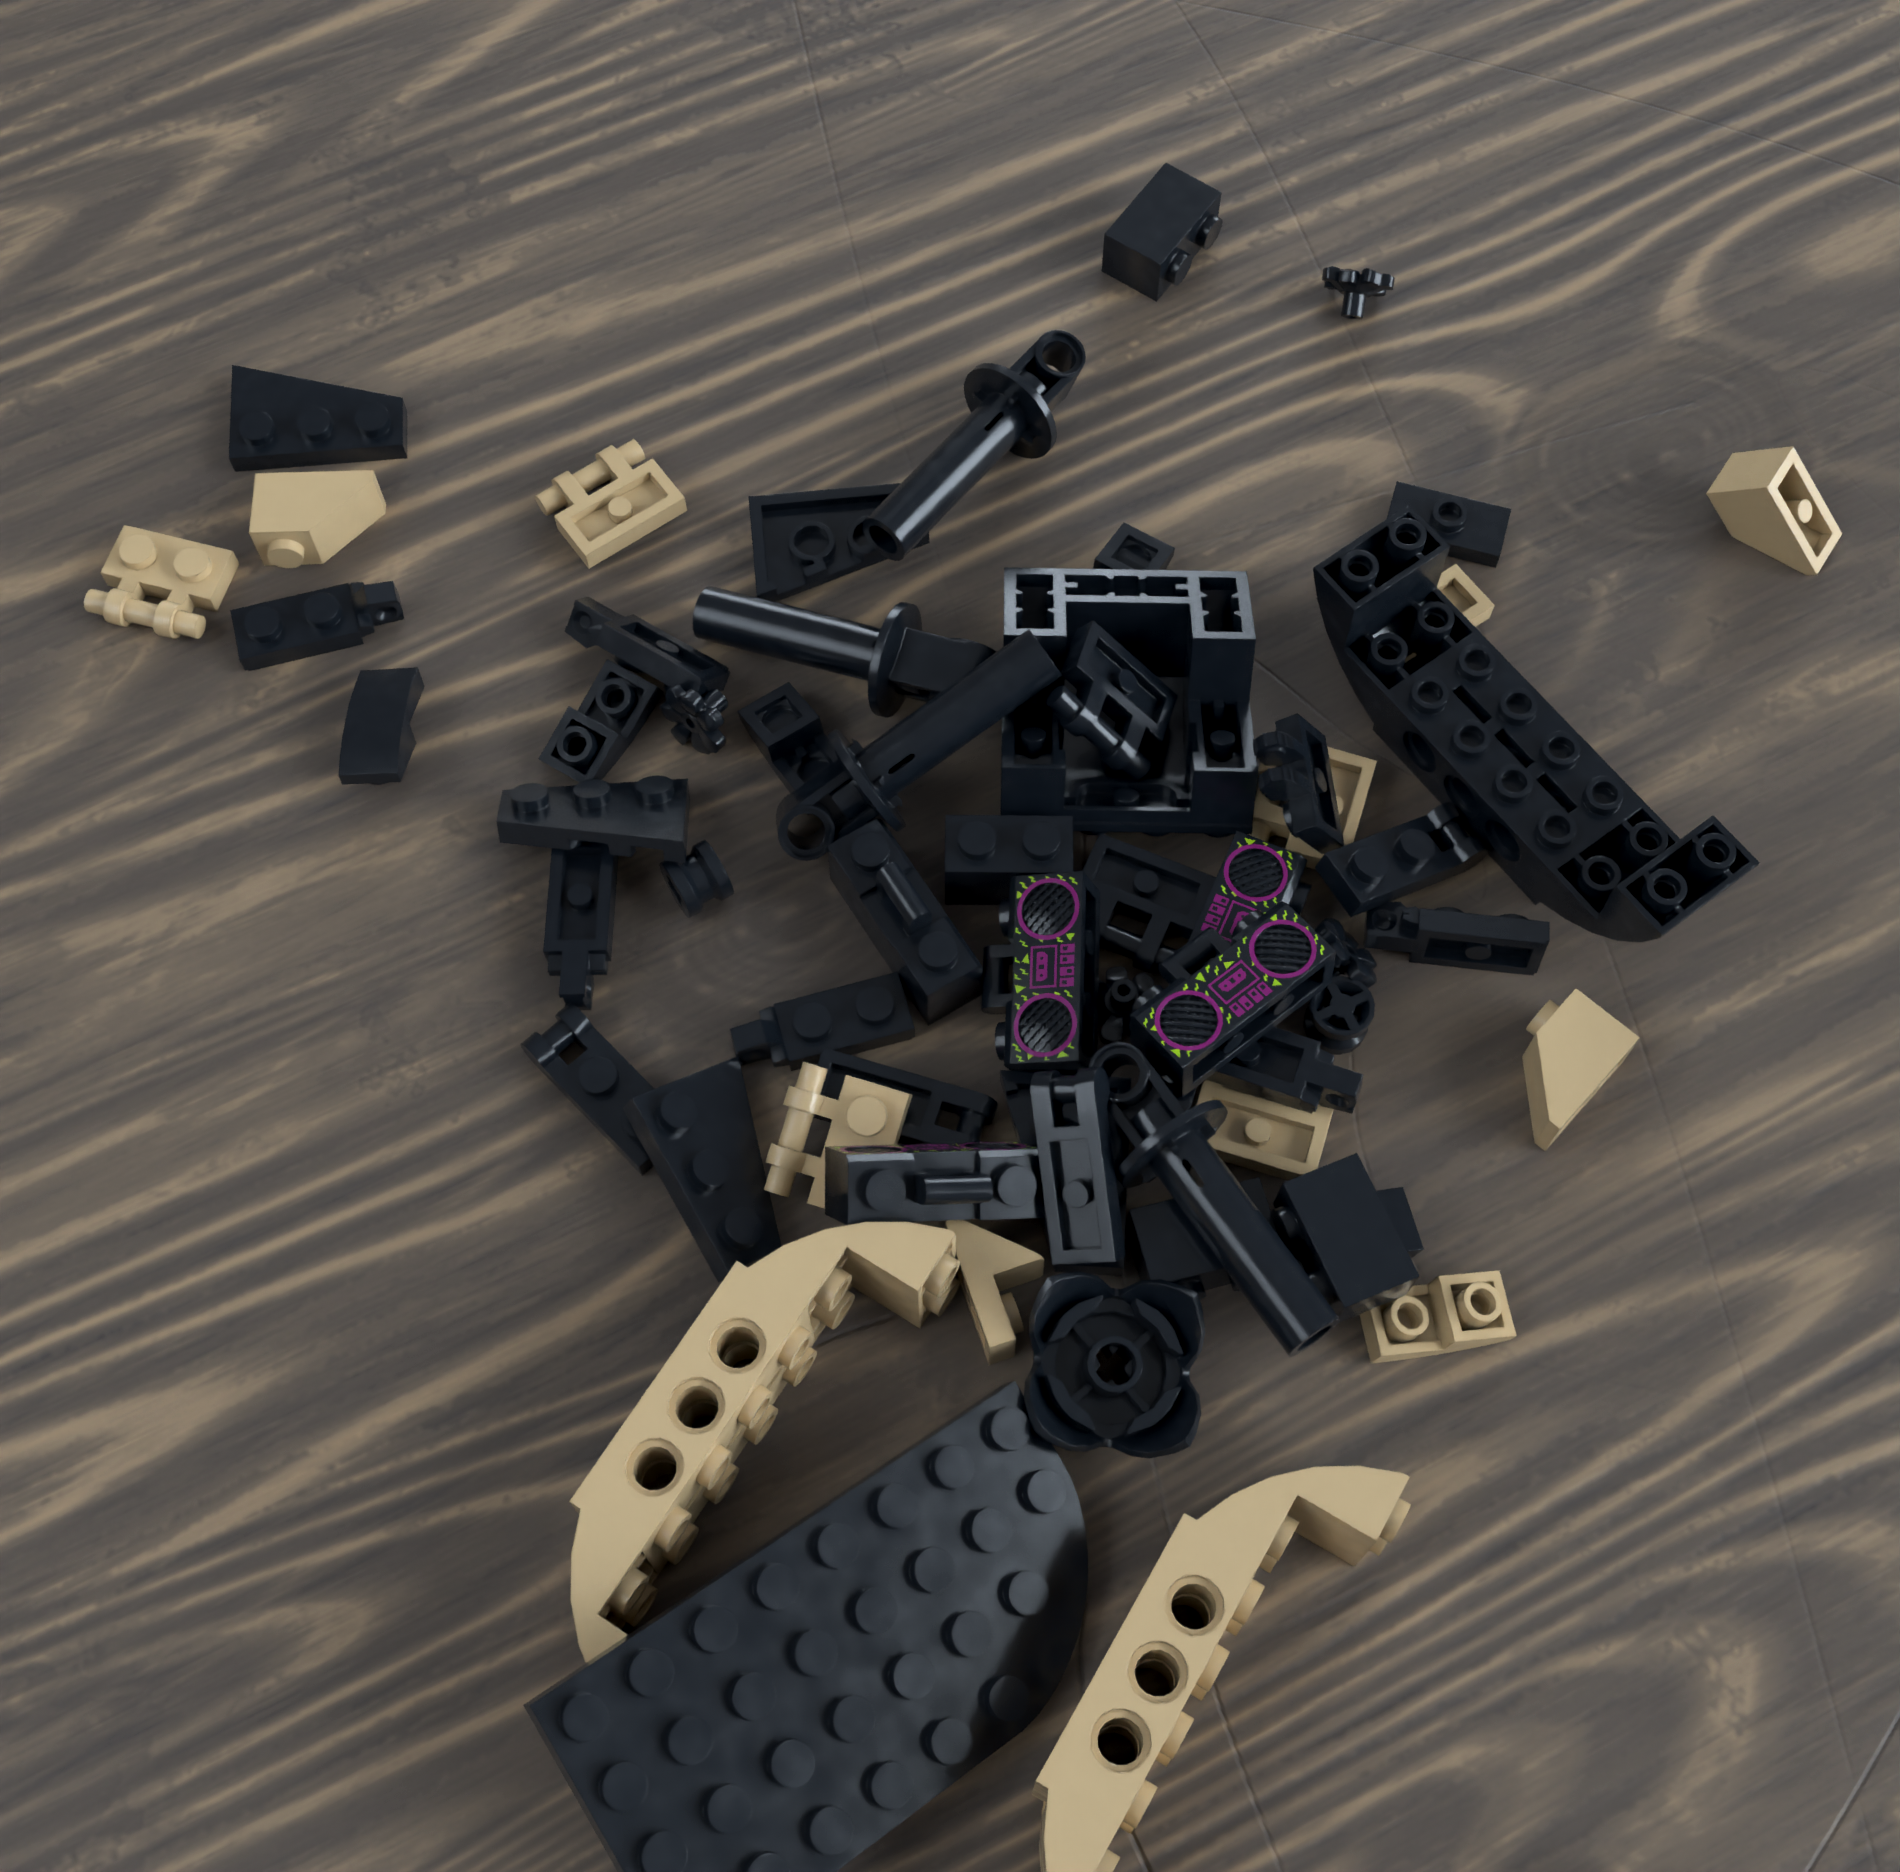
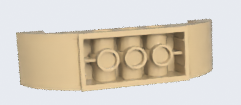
(757, 1314)
(1211, 1570)

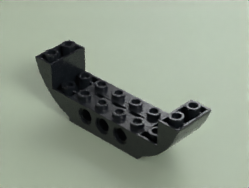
(1503, 753)

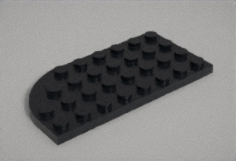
(837, 1663)

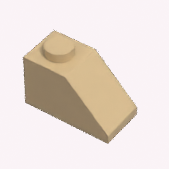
(1775, 508)
(311, 514)
(1570, 1061)

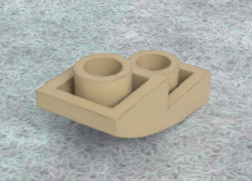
(1440, 1318)

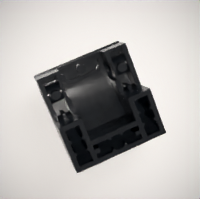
(1193, 636)

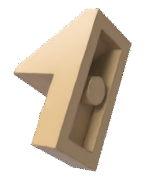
(985, 1269)

